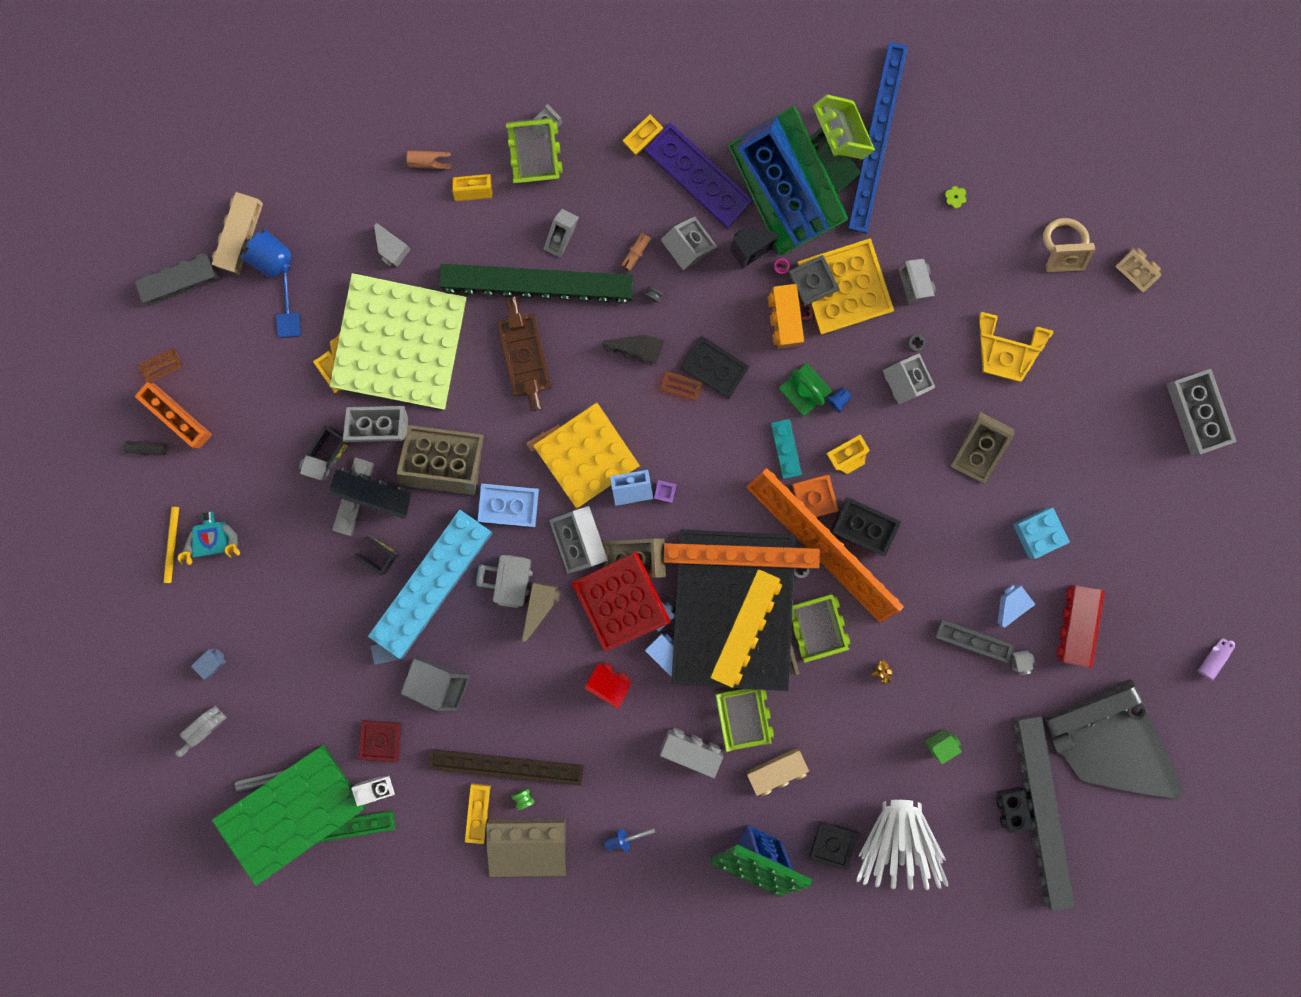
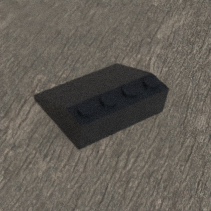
(370, 493)

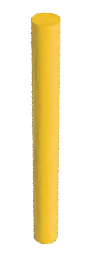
(171, 544)

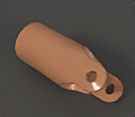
(426, 159)

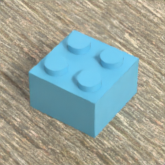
(1041, 533)

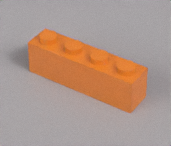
(173, 415)

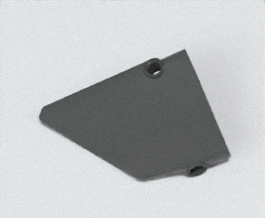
(1113, 744)

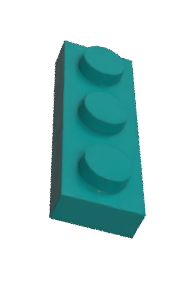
(786, 449)

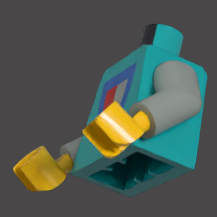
(209, 540)

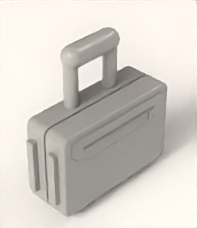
(511, 580)
(200, 729)

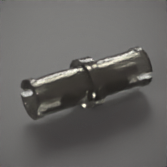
(145, 447)

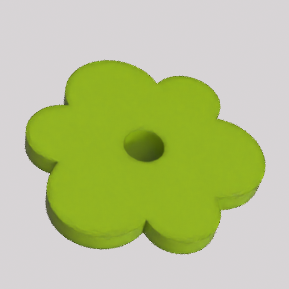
(959, 193)

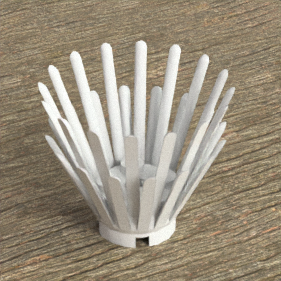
(897, 829)

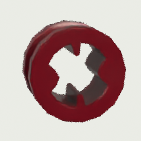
(810, 312)

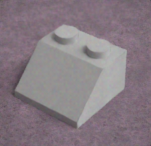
(688, 243)
(916, 281)
(908, 378)

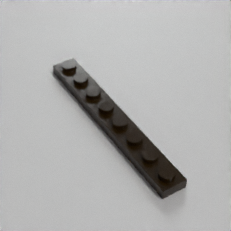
(506, 767)

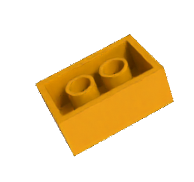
(786, 316)

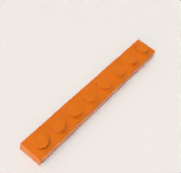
(742, 556)

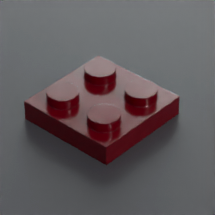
(379, 741)

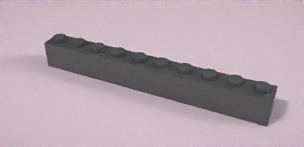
(1044, 812)

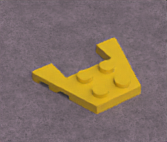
(1006, 357)

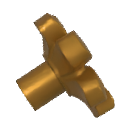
(883, 672)

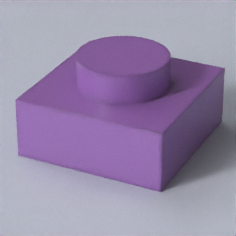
(665, 491)

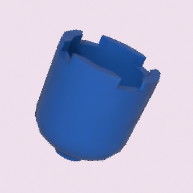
(267, 255)

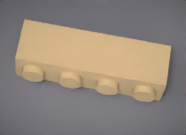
(236, 233)

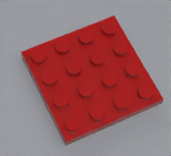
(621, 602)

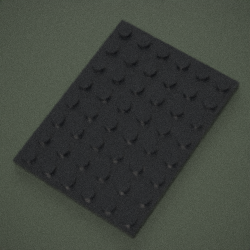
(709, 605)

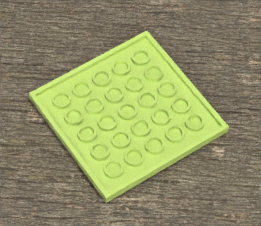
(398, 341)

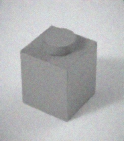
(314, 468)

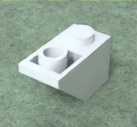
(372, 790)

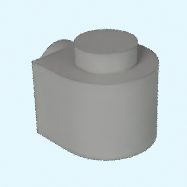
(1022, 662)

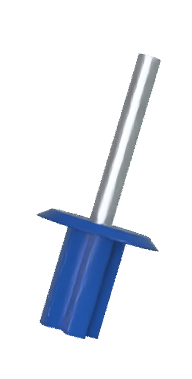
(623, 841)

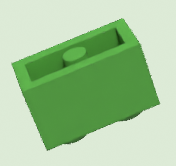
(943, 746)

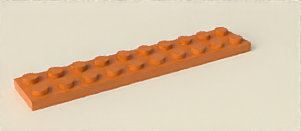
(833, 554)

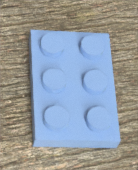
(508, 505)

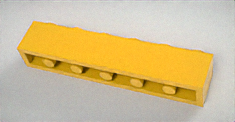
(745, 629)

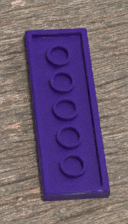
(698, 175)

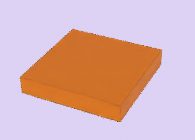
(816, 495)

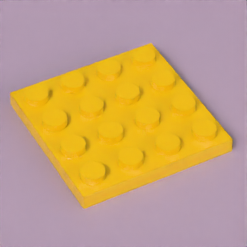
(860, 284)
(585, 454)

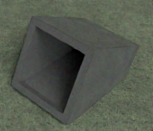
(435, 685)

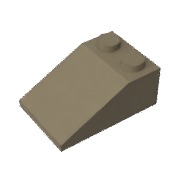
(982, 447)
(649, 550)
(541, 601)

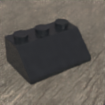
(752, 244)

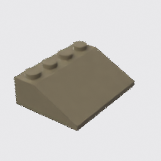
(440, 460)
(526, 847)

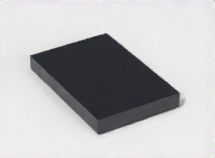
(715, 367)

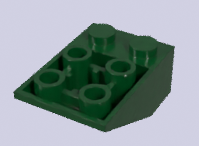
(839, 168)

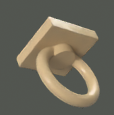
(1068, 256)

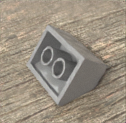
(375, 424)
(578, 540)

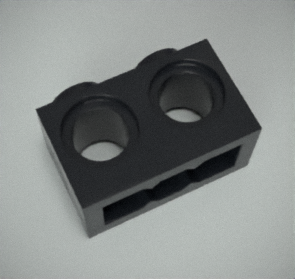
(1017, 808)

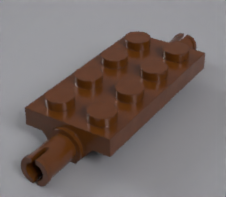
(524, 354)

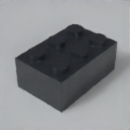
(865, 526)

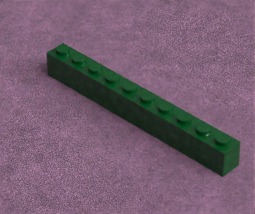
(536, 282)

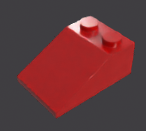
(608, 684)

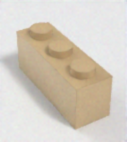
(777, 772)

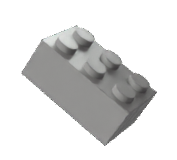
(691, 752)

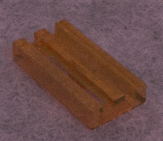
(145, 372)
(676, 392)

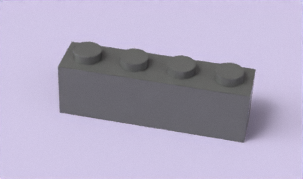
(177, 280)

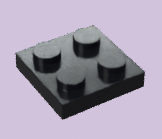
(833, 845)

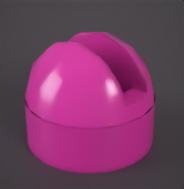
(781, 270)

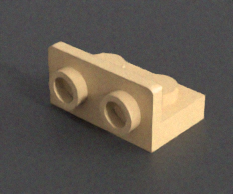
(1138, 269)

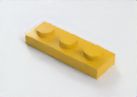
(477, 813)

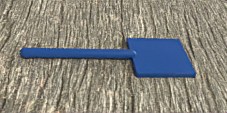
(287, 324)

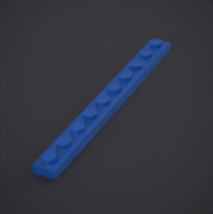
(878, 134)

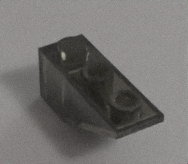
(640, 346)

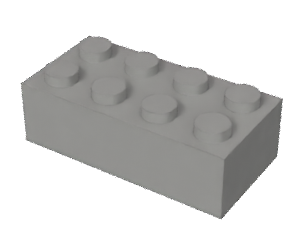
(1201, 412)

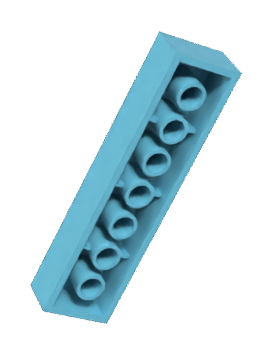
(430, 584)

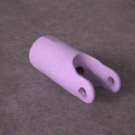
(1216, 659)

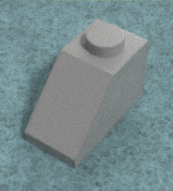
(560, 232)
(390, 247)

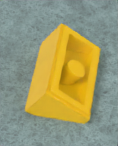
(472, 187)

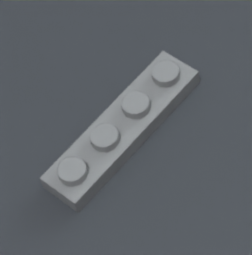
(349, 511)

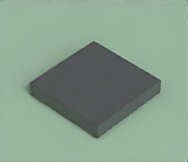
(813, 280)

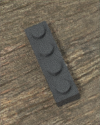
(974, 641)

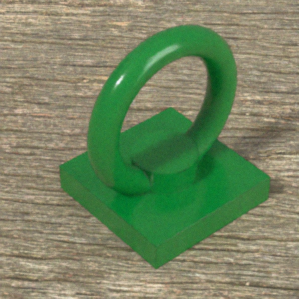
(805, 389)

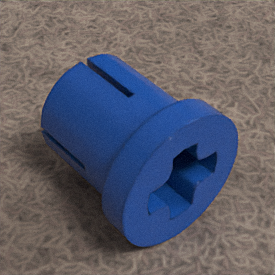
(839, 399)

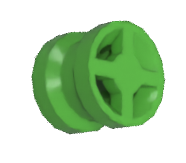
(522, 799)

